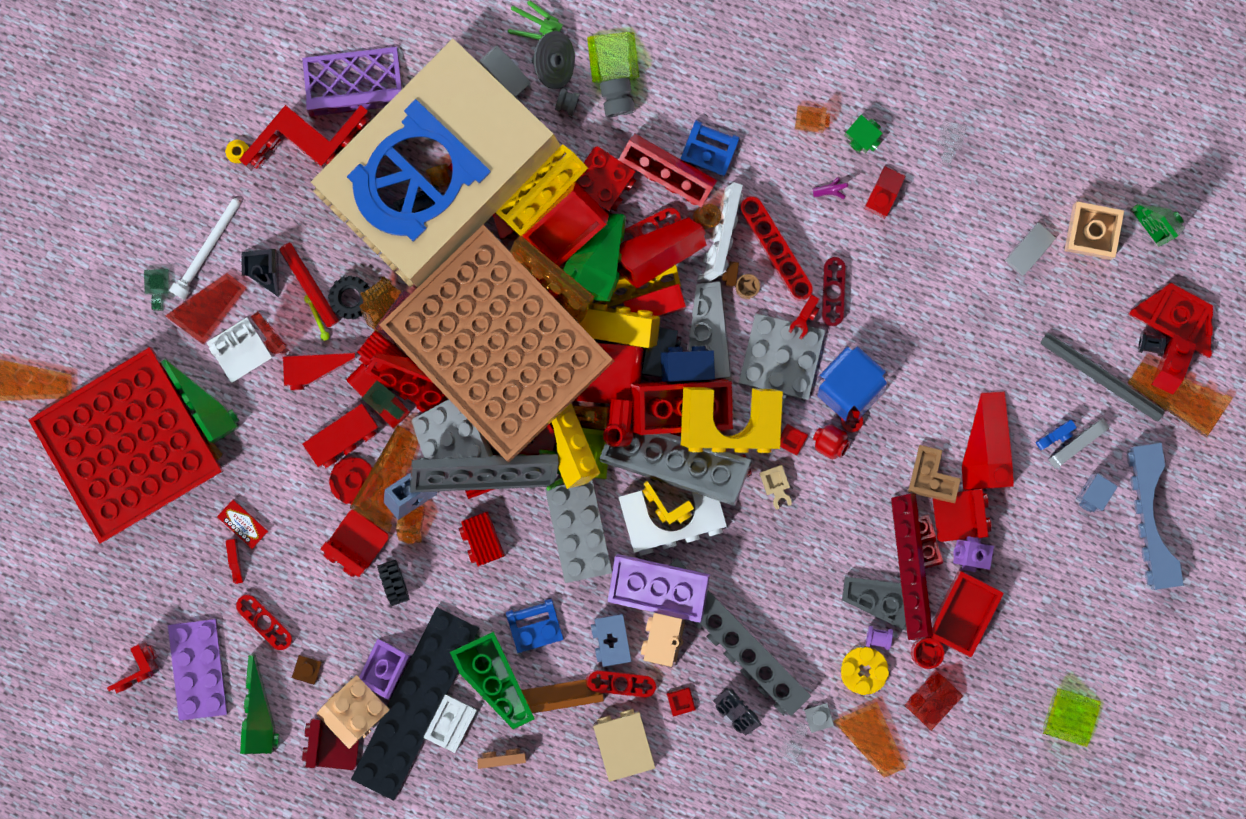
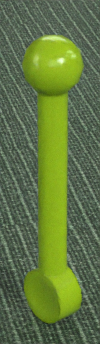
(324, 334)

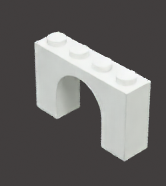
(646, 535)

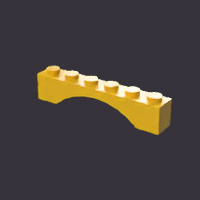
(574, 454)

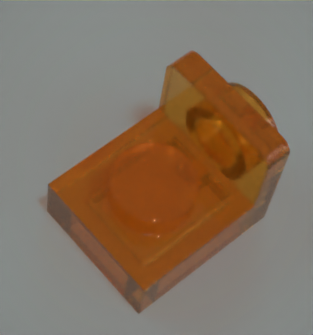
(811, 119)
(410, 526)

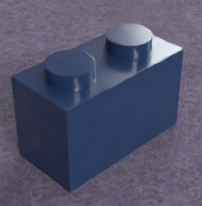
(688, 365)

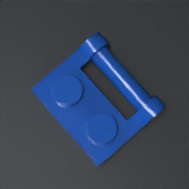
(706, 155)
(535, 634)

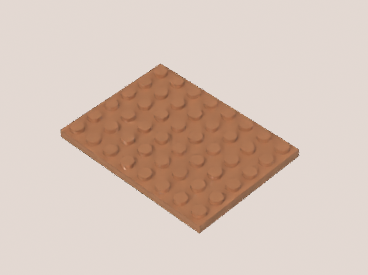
(496, 343)

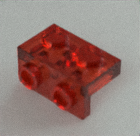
(933, 700)

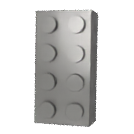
(578, 532)

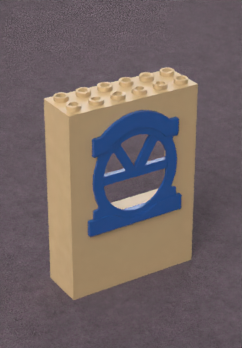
(492, 152)

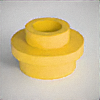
(230, 147)

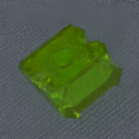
(613, 56)
(1071, 717)

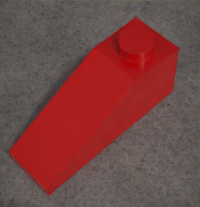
(311, 368)

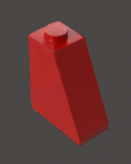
(659, 302)

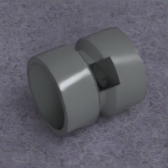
(617, 97)

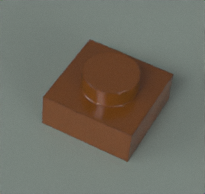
(730, 274)
(306, 669)

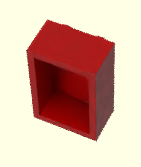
(567, 225)
(965, 613)

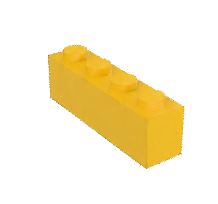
(621, 325)

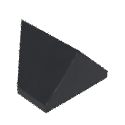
(262, 267)

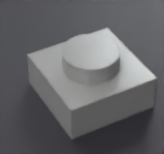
(819, 717)

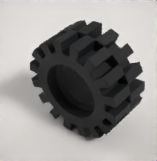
(336, 293)
(393, 582)

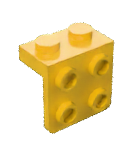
(681, 513)

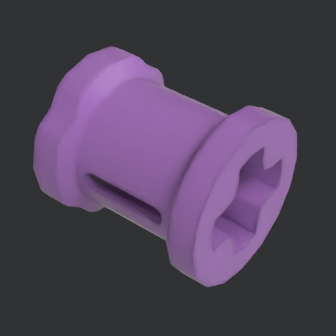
(879, 638)

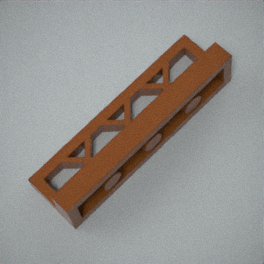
(562, 695)

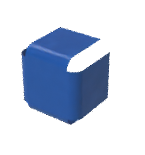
(852, 381)

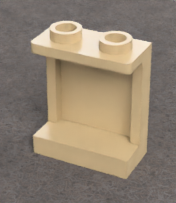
(623, 745)

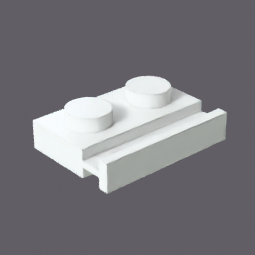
(449, 723)

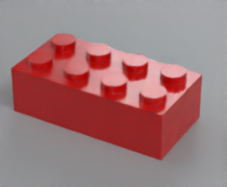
(660, 404)

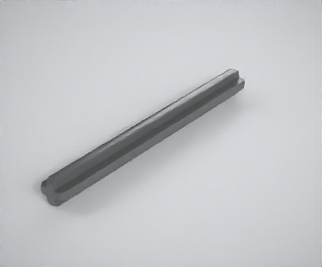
(1102, 377)

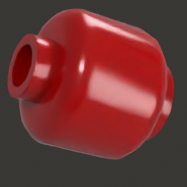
(831, 442)

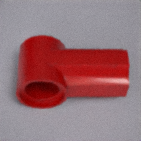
(619, 421)

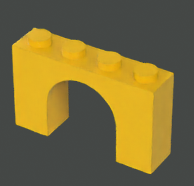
(760, 433)

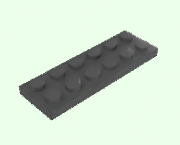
(667, 461)
(483, 473)

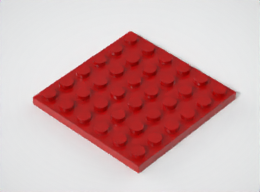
(125, 445)

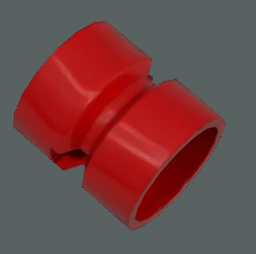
(927, 653)

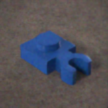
(1062, 432)

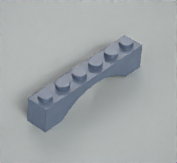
(1162, 565)

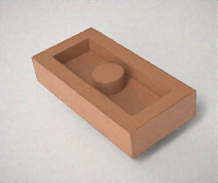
(512, 756)

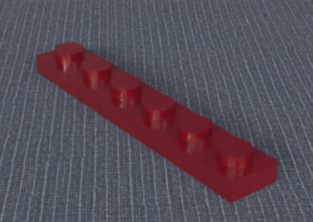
(911, 567)

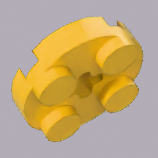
(850, 669)

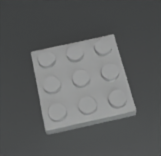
(781, 358)
(448, 433)

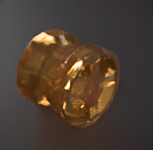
(438, 175)
(700, 216)

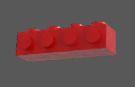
(667, 170)

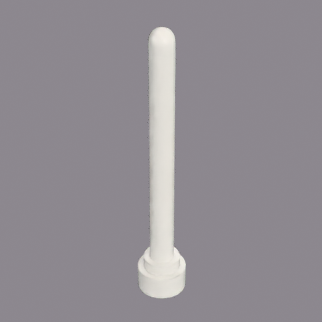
(182, 287)

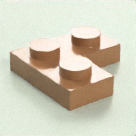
(926, 480)

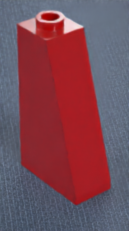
(659, 250)

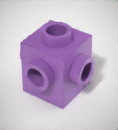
(973, 554)

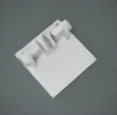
(239, 350)

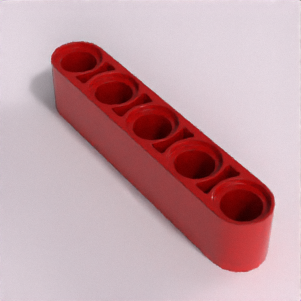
(775, 236)

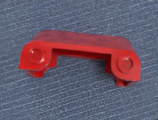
(618, 377)

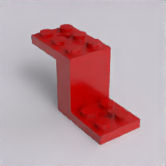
(303, 137)

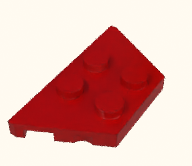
(1178, 313)

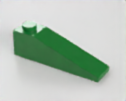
(209, 413)
(489, 673)
(258, 728)

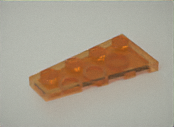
(558, 283)
(32, 383)
(1190, 403)
(387, 470)

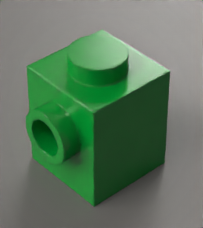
(864, 135)

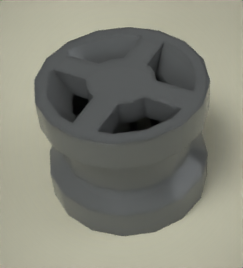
(567, 101)

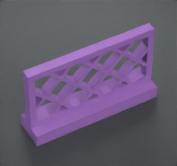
(351, 101)

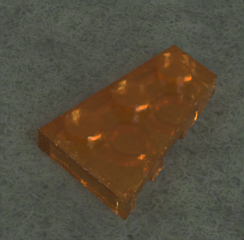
(872, 737)

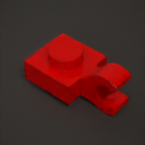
(808, 311)

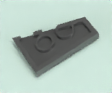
(876, 598)

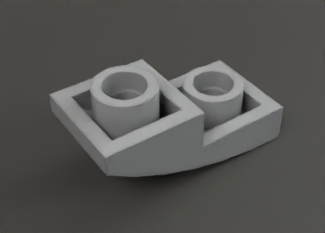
(504, 71)
(1030, 249)

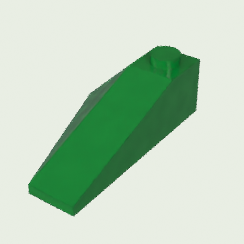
(1159, 222)
(597, 260)

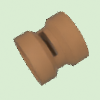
(747, 286)

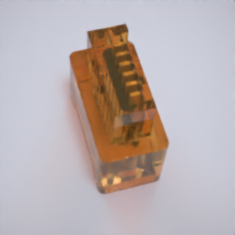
(378, 301)
(592, 417)

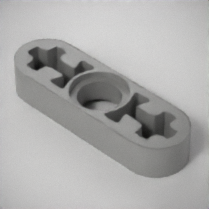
(1079, 443)

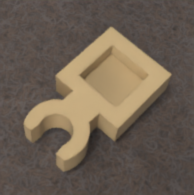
(774, 483)

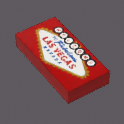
(242, 524)

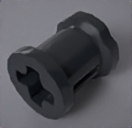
(1152, 344)

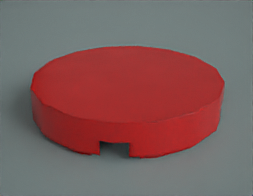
(349, 472)

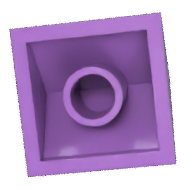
(384, 668)

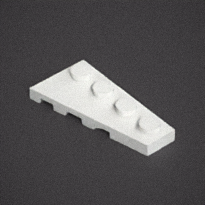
(721, 234)

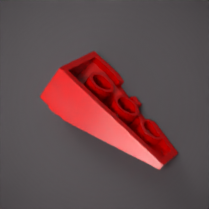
(407, 379)

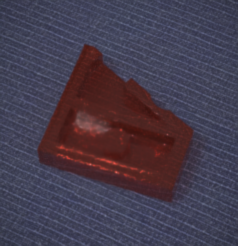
(274, 341)

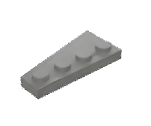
(709, 326)

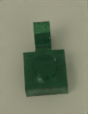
(156, 284)
(381, 398)

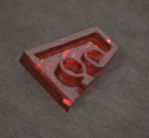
(207, 308)

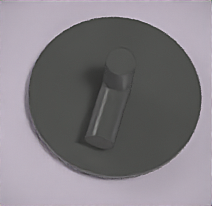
(554, 60)

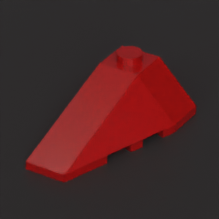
(988, 449)

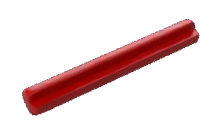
(309, 284)

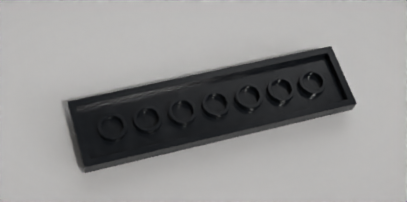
(413, 704)

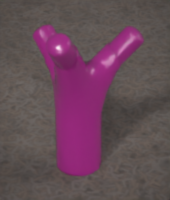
(831, 189)

